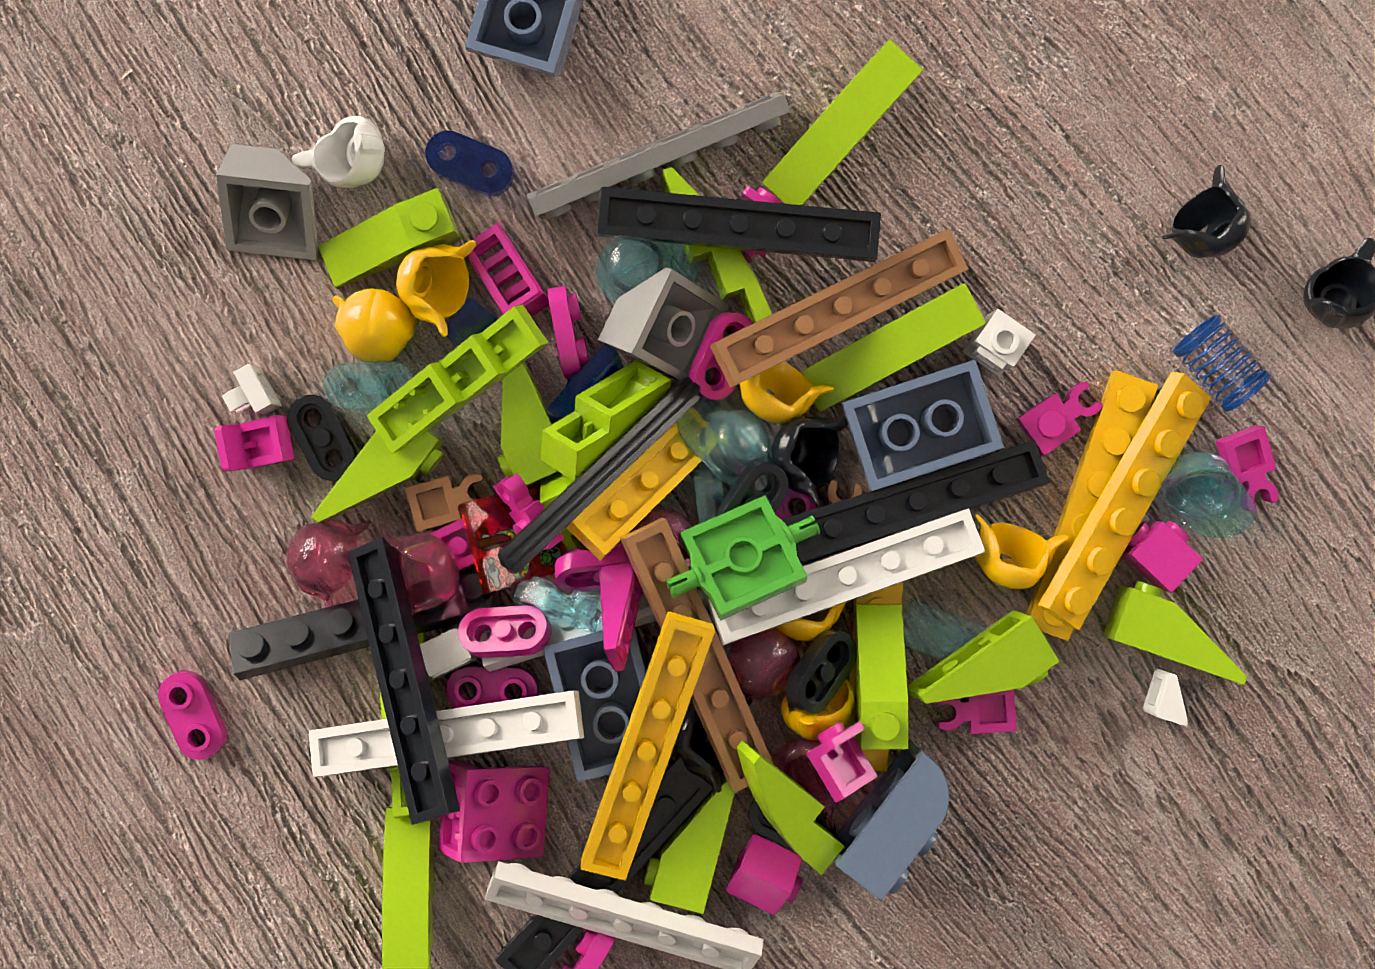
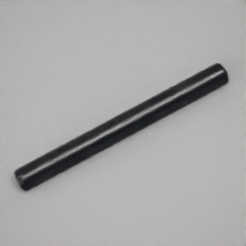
(598, 476)

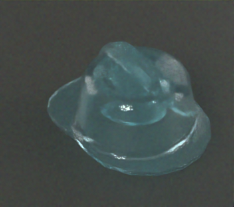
(631, 262)
(724, 437)
(1208, 495)

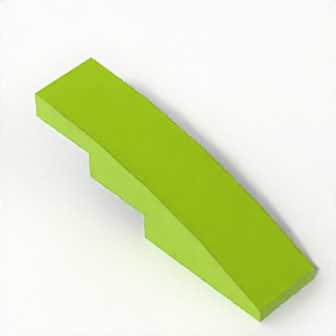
(843, 124)
(727, 266)
(895, 346)
(457, 378)
(407, 893)

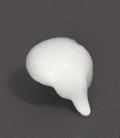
(347, 155)

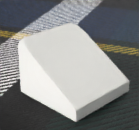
(445, 654)
(1165, 698)

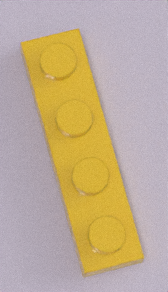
(634, 493)

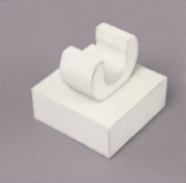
(253, 392)

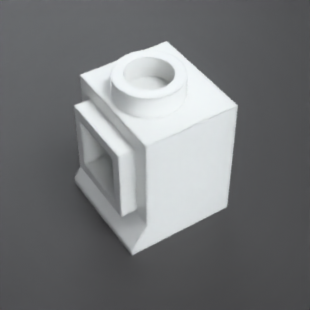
(999, 342)

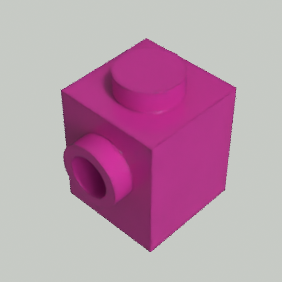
(1161, 554)
(765, 875)

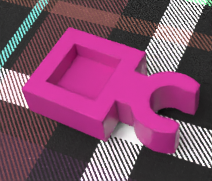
(1053, 421)
(1250, 459)
(524, 509)
(983, 712)

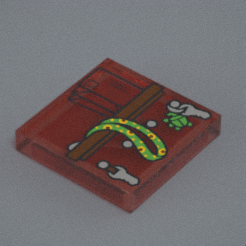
(489, 530)

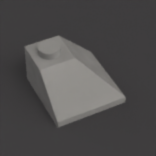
(266, 204)
(662, 322)

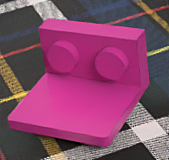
(498, 814)

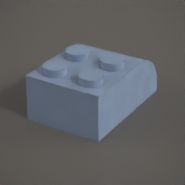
(525, 32)
(922, 425)
(604, 697)
(894, 823)

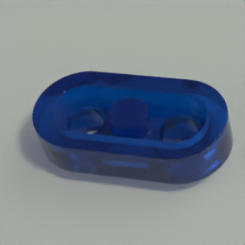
(468, 163)

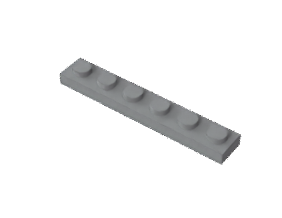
(676, 148)

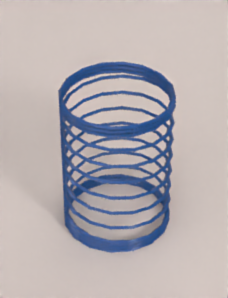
(1189, 344)

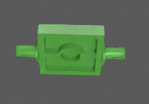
(743, 557)

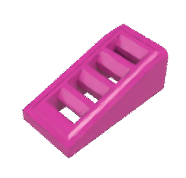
(533, 296)
(619, 606)

